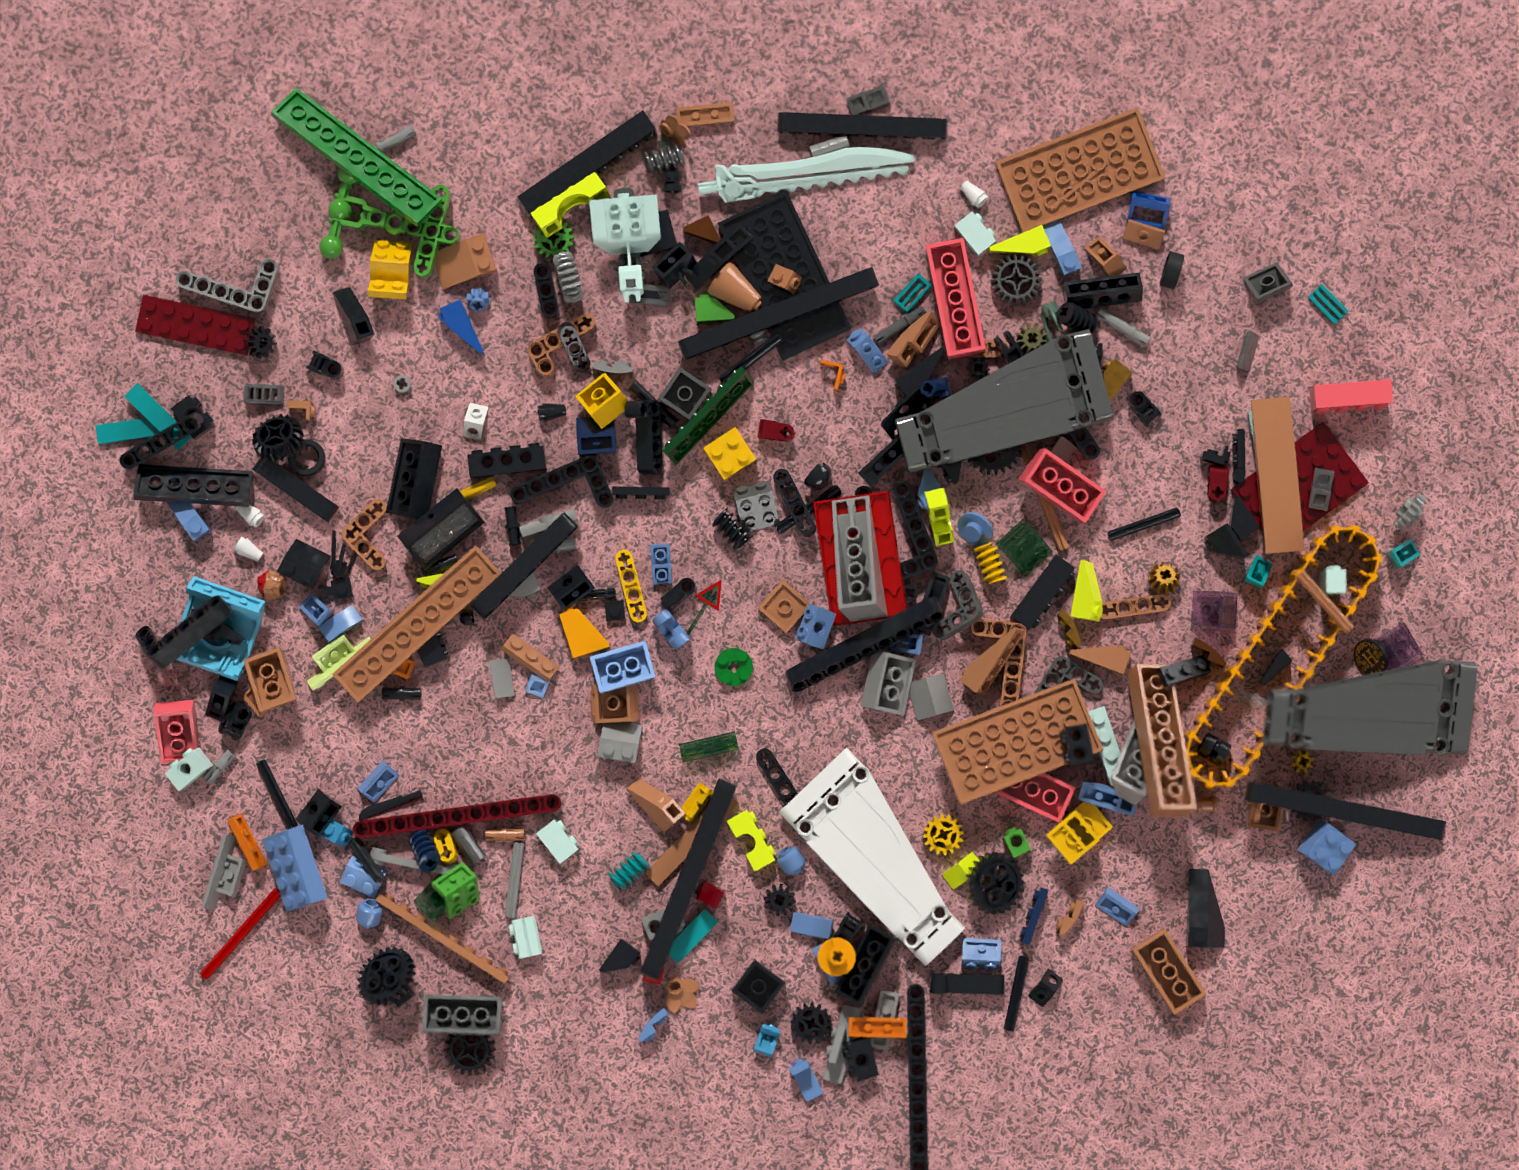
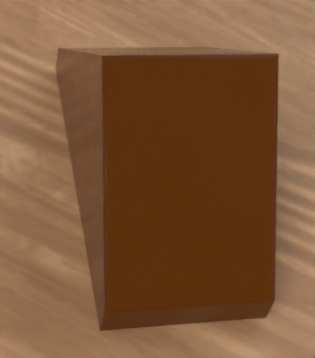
(703, 229)

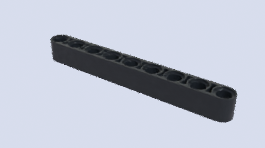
(862, 125)
(864, 644)

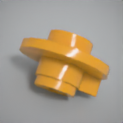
(836, 956)

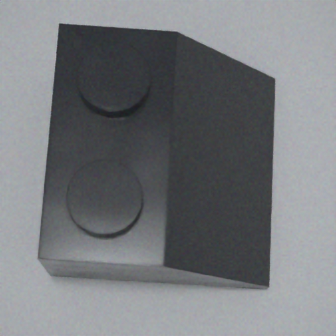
(303, 564)

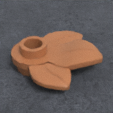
(677, 131)
(683, 995)

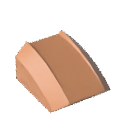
(615, 705)

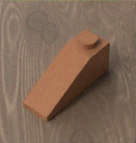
(1108, 657)

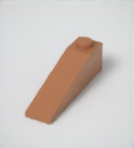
(985, 668)

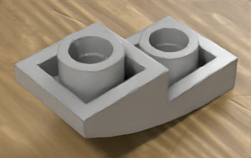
(619, 368)

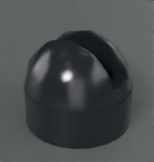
(465, 617)

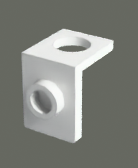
(474, 419)

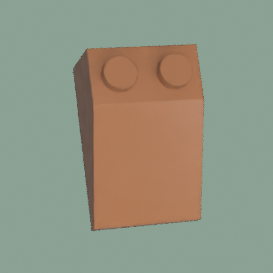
(464, 261)
(270, 679)

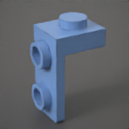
(867, 350)
(805, 1079)

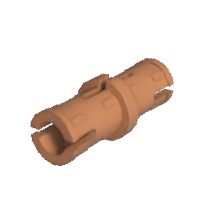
(505, 834)

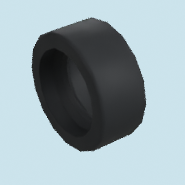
(1172, 270)
(319, 465)

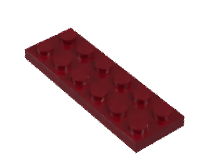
(194, 324)

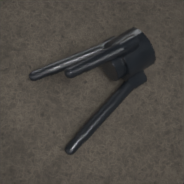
(340, 567)

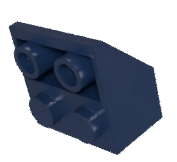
(593, 439)

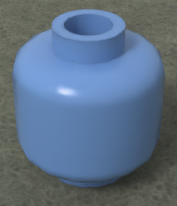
(790, 860)
(369, 913)

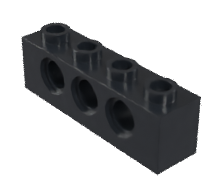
(1104, 291)
(476, 458)

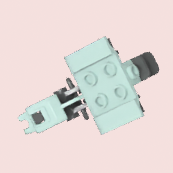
(626, 227)

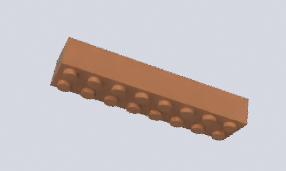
(1161, 743)

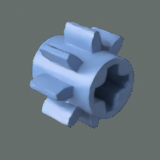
(478, 299)

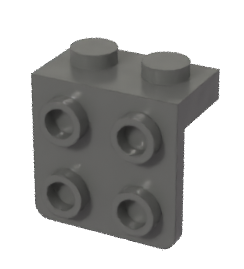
(756, 506)

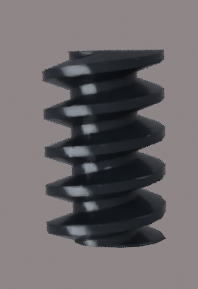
(1076, 317)
(731, 529)

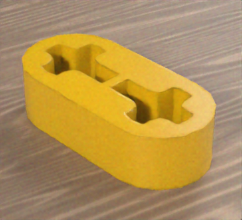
(443, 847)

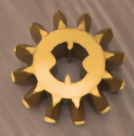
(1172, 578)

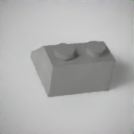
(620, 741)

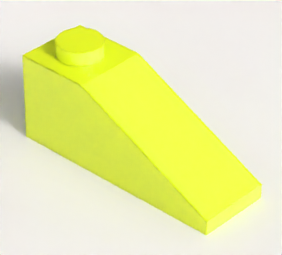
(1026, 243)
(1087, 596)

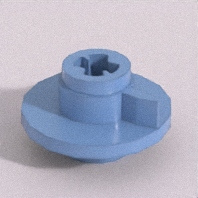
(975, 529)

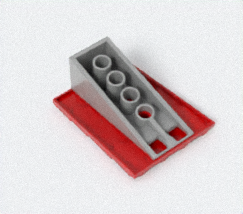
(860, 558)

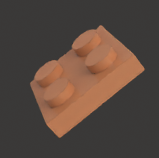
(784, 606)

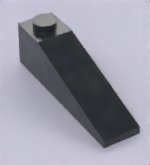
(882, 462)

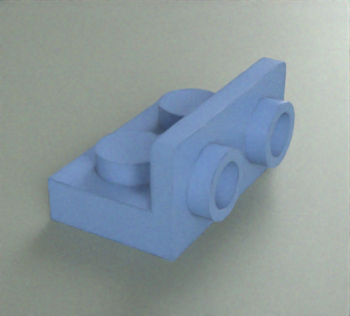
(981, 953)

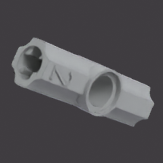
(535, 529)

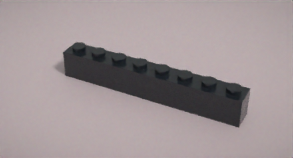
(591, 160)

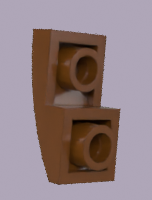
(1213, 657)

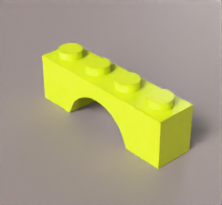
(550, 215)

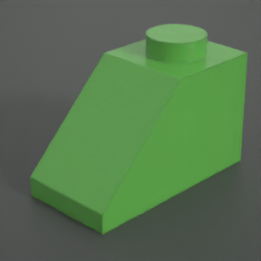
(711, 310)

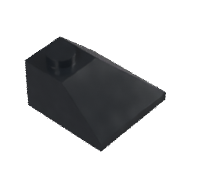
(1224, 542)

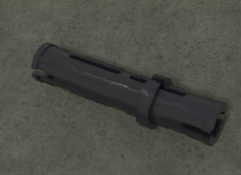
(643, 394)

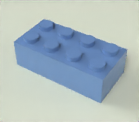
(294, 868)

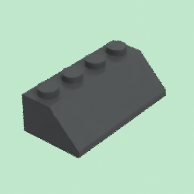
(462, 1014)

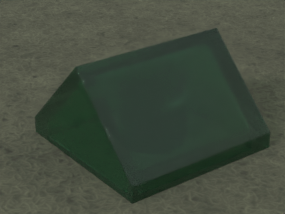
(431, 902)

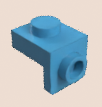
(337, 833)
(767, 1040)

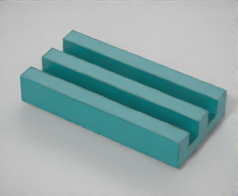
(923, 281)
(1339, 315)

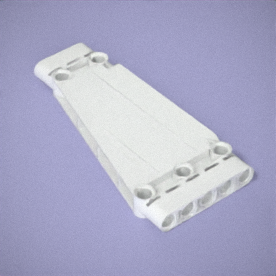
(872, 855)

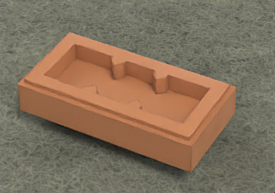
(1143, 234)

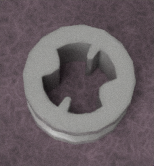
(759, 337)
(397, 387)

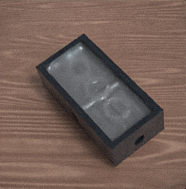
(440, 529)

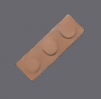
(706, 114)
(530, 657)

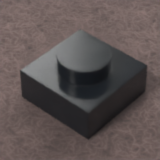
(614, 610)

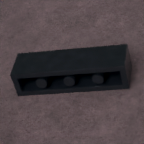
(1042, 592)

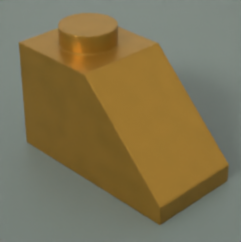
(1114, 376)

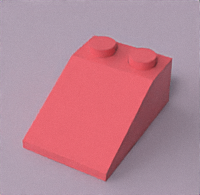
(175, 729)

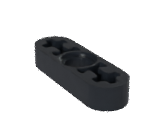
(574, 354)

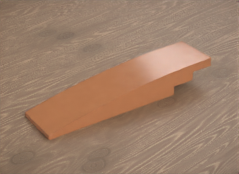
(1277, 475)

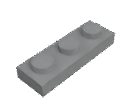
(885, 1008)

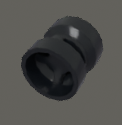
(672, 182)

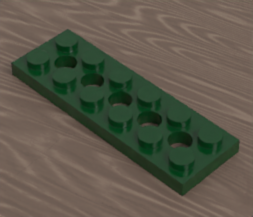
(708, 416)

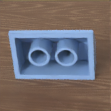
(622, 667)

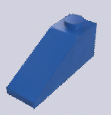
(458, 321)

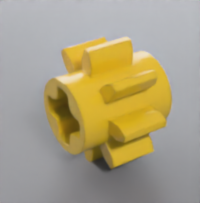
(1297, 759)

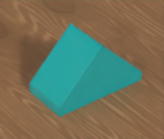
(1403, 554)
(1257, 572)

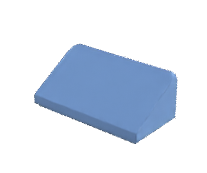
(378, 781)
(1117, 906)

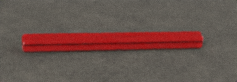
(240, 934)

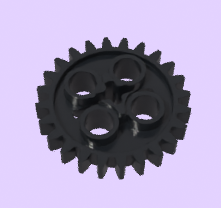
(999, 463)
(1001, 898)
(386, 976)

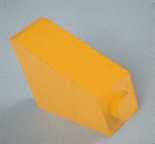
(581, 634)

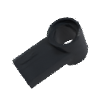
(677, 594)

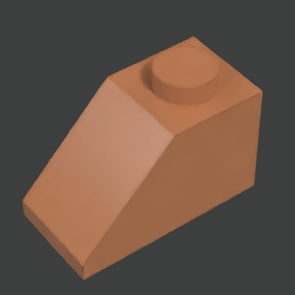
(1105, 257)

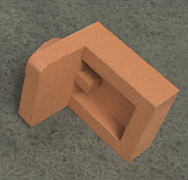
(785, 278)

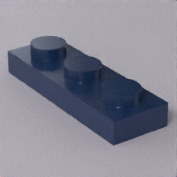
(1033, 915)

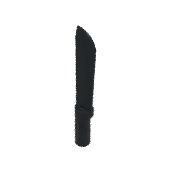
(388, 804)

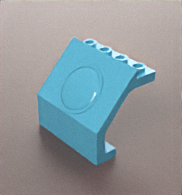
(245, 619)

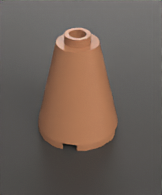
(735, 289)

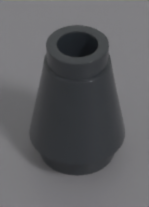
(550, 411)

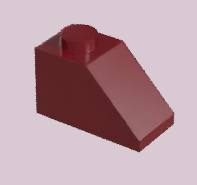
(709, 894)

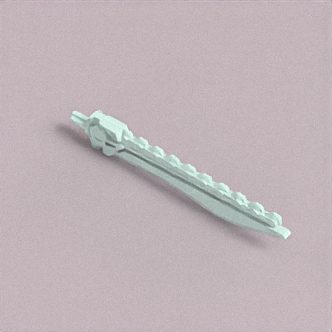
(737, 183)

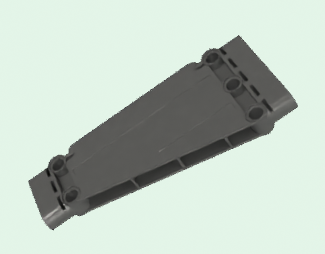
(1012, 406)
(1379, 711)

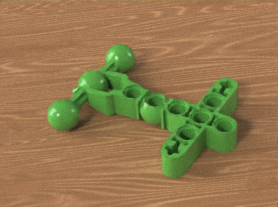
(341, 210)

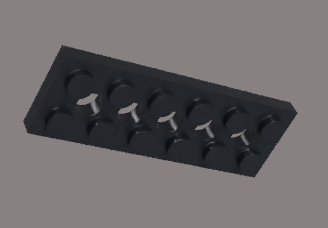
(187, 475)

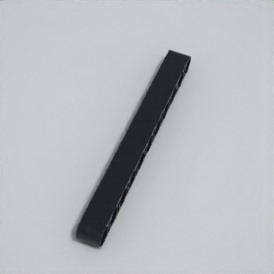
(778, 313)
(1345, 810)
(688, 879)
(917, 1079)

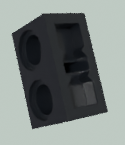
(1082, 745)

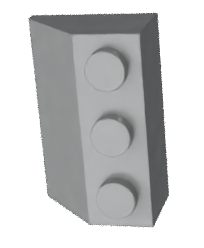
(888, 683)

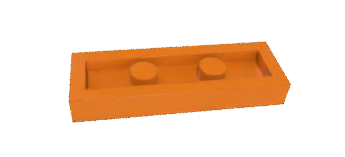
(247, 842)
(877, 1027)

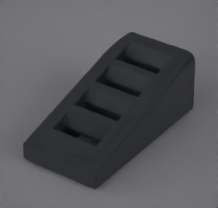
(1279, 662)

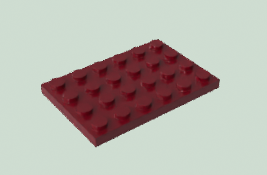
(1313, 450)

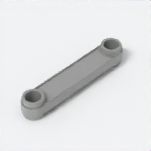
(380, 857)

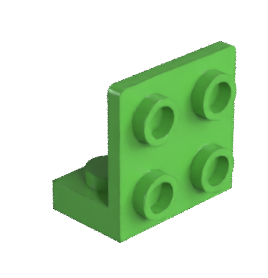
(458, 889)

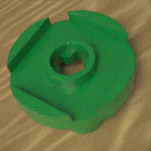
(742, 673)

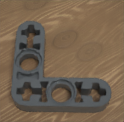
(965, 610)
(1068, 673)

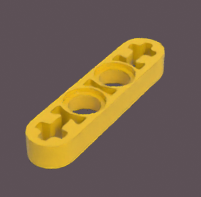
(628, 586)

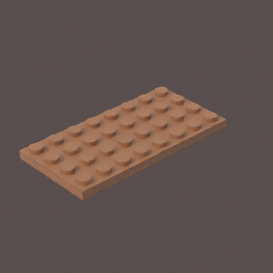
(1049, 168)
(1012, 741)

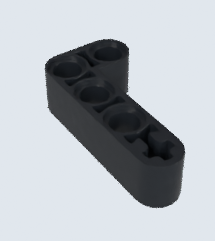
(648, 434)
(966, 983)

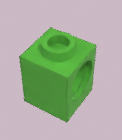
(1022, 848)

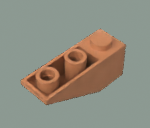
(656, 804)

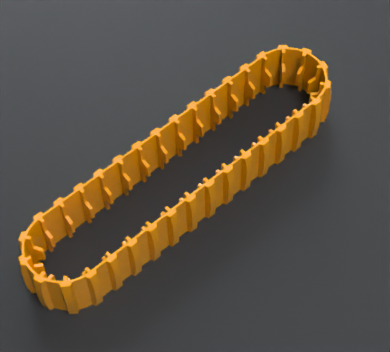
(1348, 610)

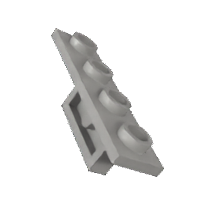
(225, 873)
(836, 1062)

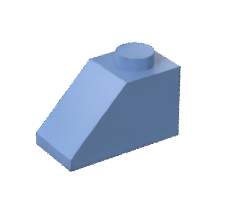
(927, 483)

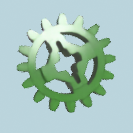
(554, 249)

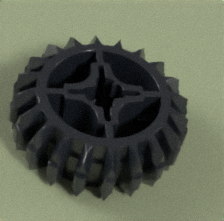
(277, 438)
(479, 1063)

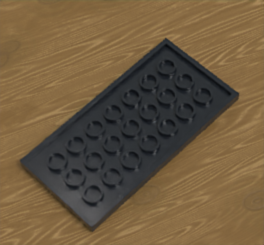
(783, 241)

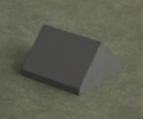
(1267, 283)

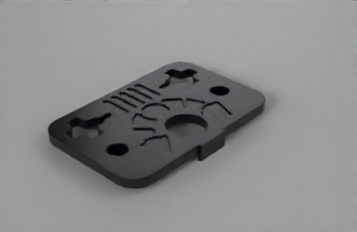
(914, 405)

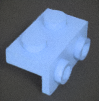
(358, 878)

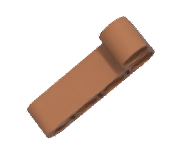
(547, 349)

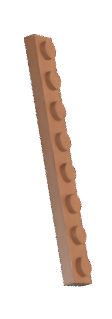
(436, 932)

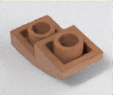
(1066, 923)

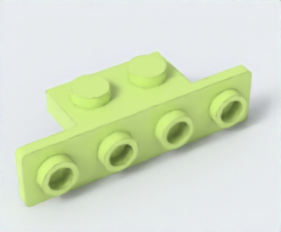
(331, 658)

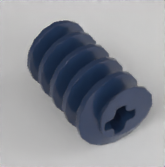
(424, 850)

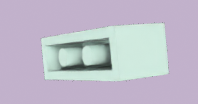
(1332, 580)

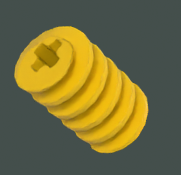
(989, 562)

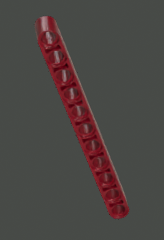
(448, 819)

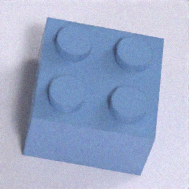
(1326, 847)

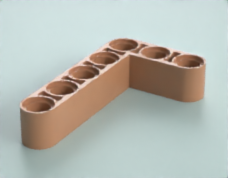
(1017, 661)

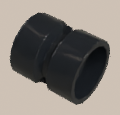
(1214, 749)

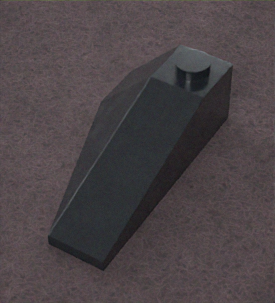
(1204, 917)

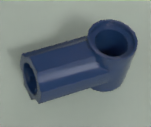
(936, 388)

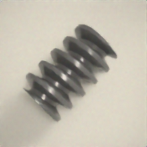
(664, 159)

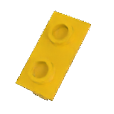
(696, 802)

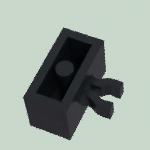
(675, 266)

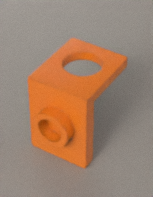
(840, 375)

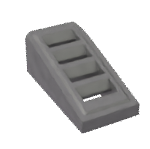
(280, 394)

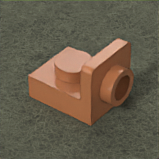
(299, 406)

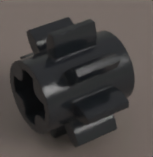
(978, 363)

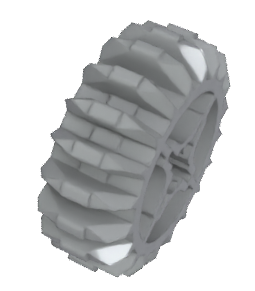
(568, 277)

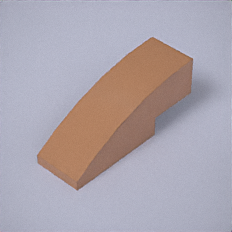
(913, 339)

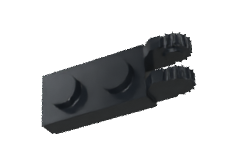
(1010, 353)
(1239, 457)

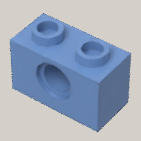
(817, 634)

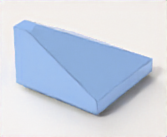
(536, 685)

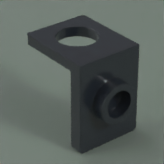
(1045, 989)

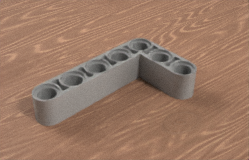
(232, 292)

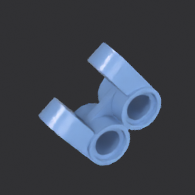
(671, 629)

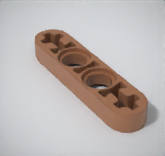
(1133, 604)

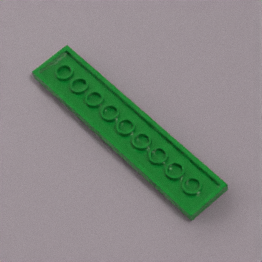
(356, 157)

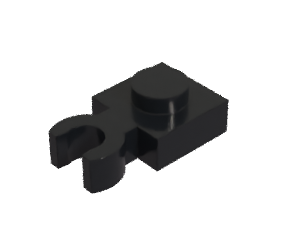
(339, 589)

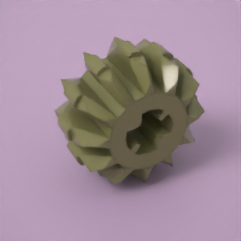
(1034, 331)

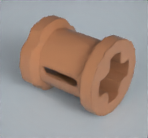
(1206, 804)

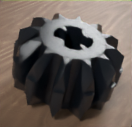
(266, 340)
(773, 897)

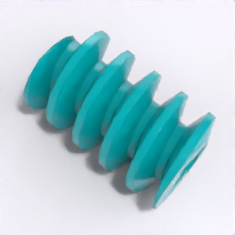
(628, 870)

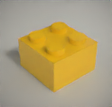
(602, 400)
(729, 454)

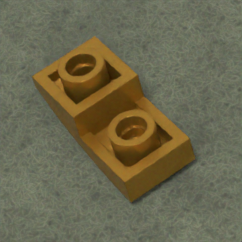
(1072, 635)

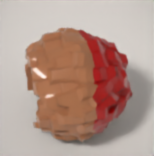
(271, 585)

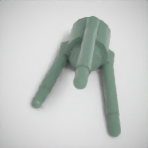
(1049, 312)

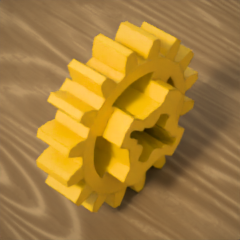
(948, 844)

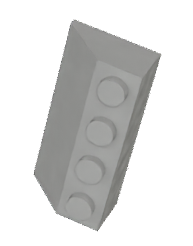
(1128, 772)

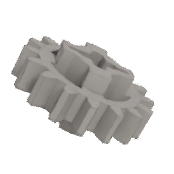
(1409, 511)

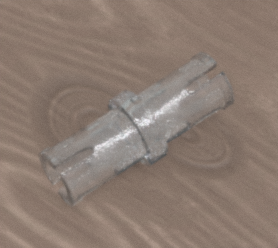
(1251, 699)

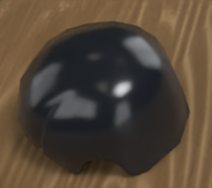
(818, 477)

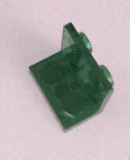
(1024, 547)

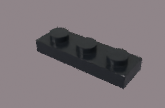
(641, 492)
(1183, 671)

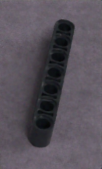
(524, 566)

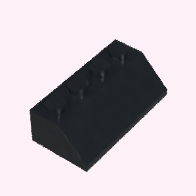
(413, 478)
(869, 961)

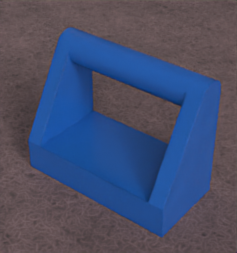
(1152, 202)

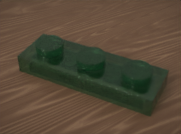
(709, 746)

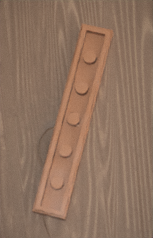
(678, 851)

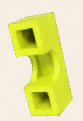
(939, 517)
(745, 824)

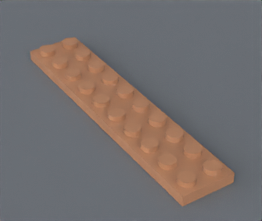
(416, 624)

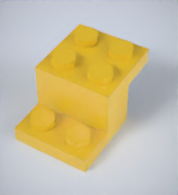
(390, 269)
(1079, 831)

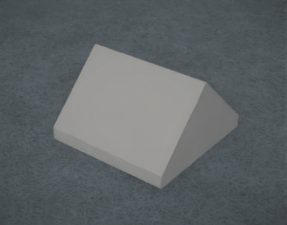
(930, 697)

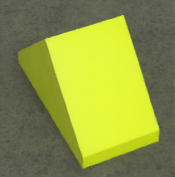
(957, 873)

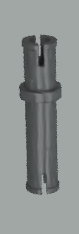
(899, 325)

